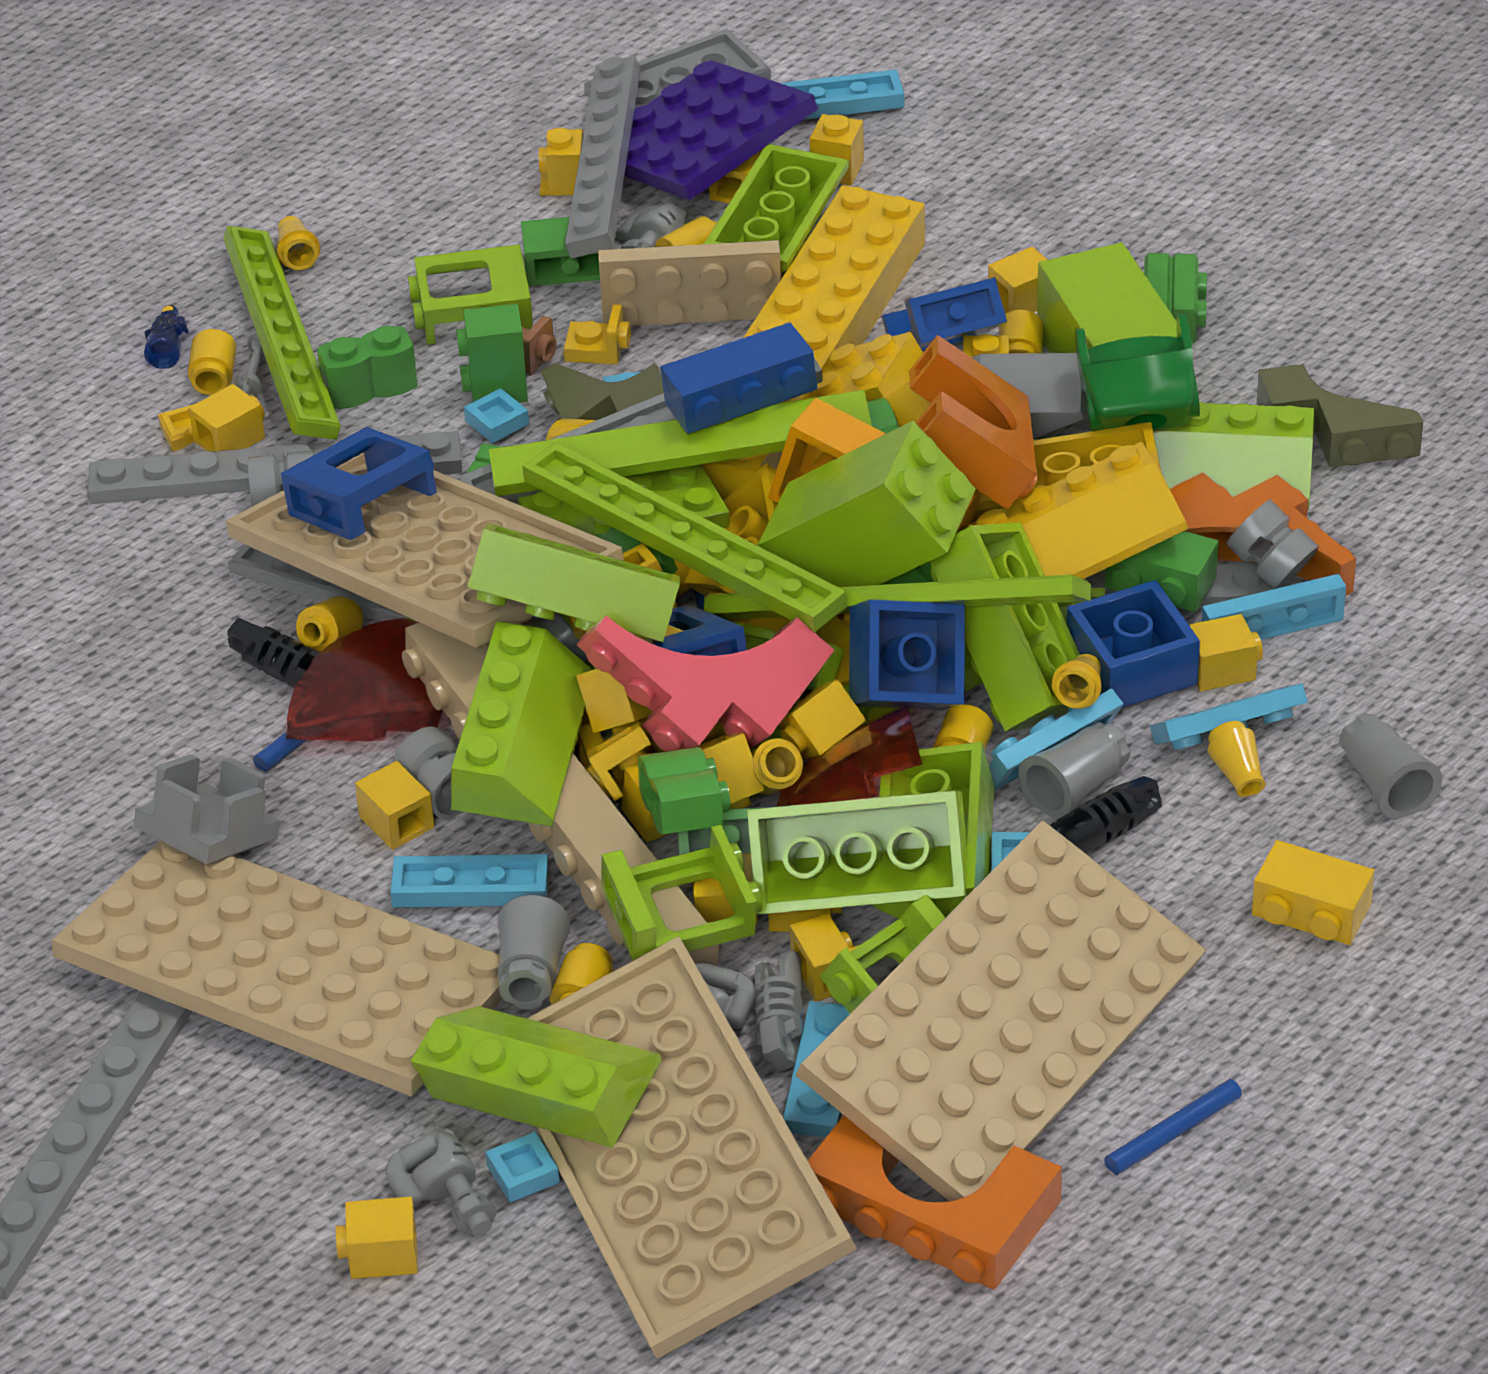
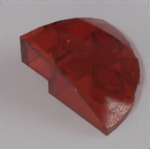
(360, 689)
(851, 765)

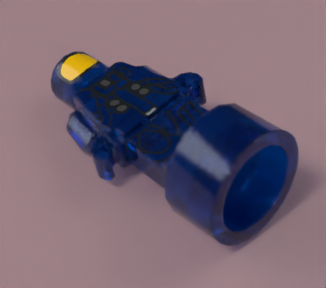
(162, 339)

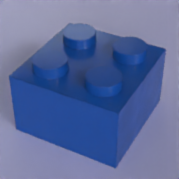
(1138, 641)
(907, 654)

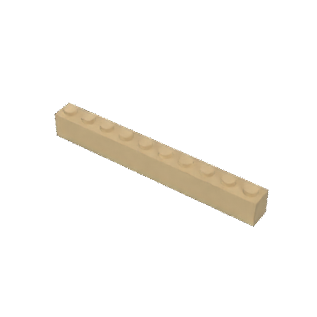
(585, 818)

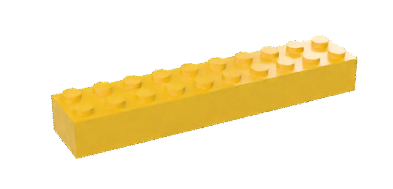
(836, 289)

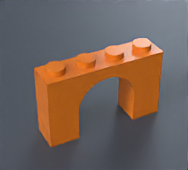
(976, 421)
(971, 1235)

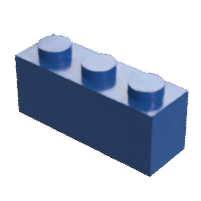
(739, 377)

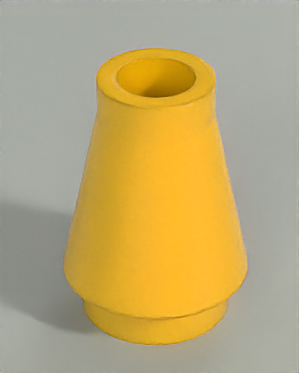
(296, 244)
(1078, 682)
(1236, 755)

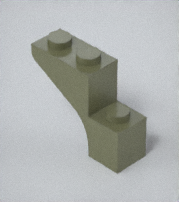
(588, 398)
(1346, 427)

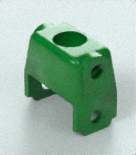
(1139, 380)

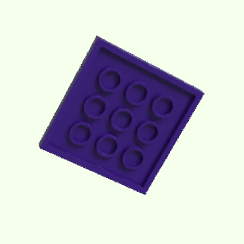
(709, 127)

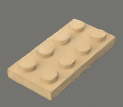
(689, 282)

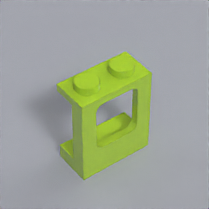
(506, 278)
(635, 912)
(847, 973)

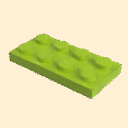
(684, 486)

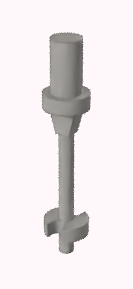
(251, 383)

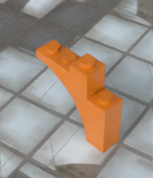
(1217, 515)

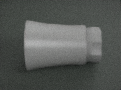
(1390, 767)
(1073, 769)
(530, 947)

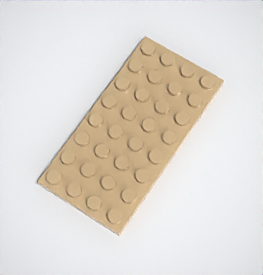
(412, 550)
(281, 960)
(1001, 1014)
(706, 1185)

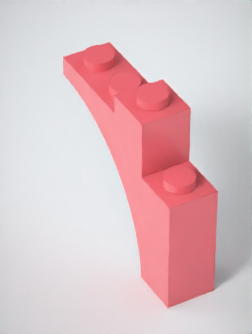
(693, 692)

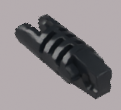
(270, 651)
(1110, 814)

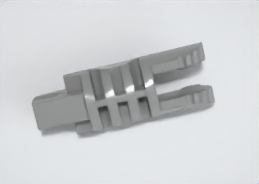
(779, 1010)

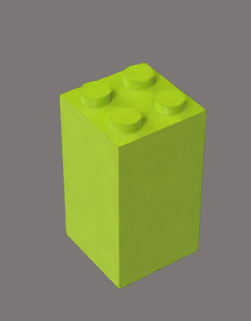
(1099, 293)
(871, 511)

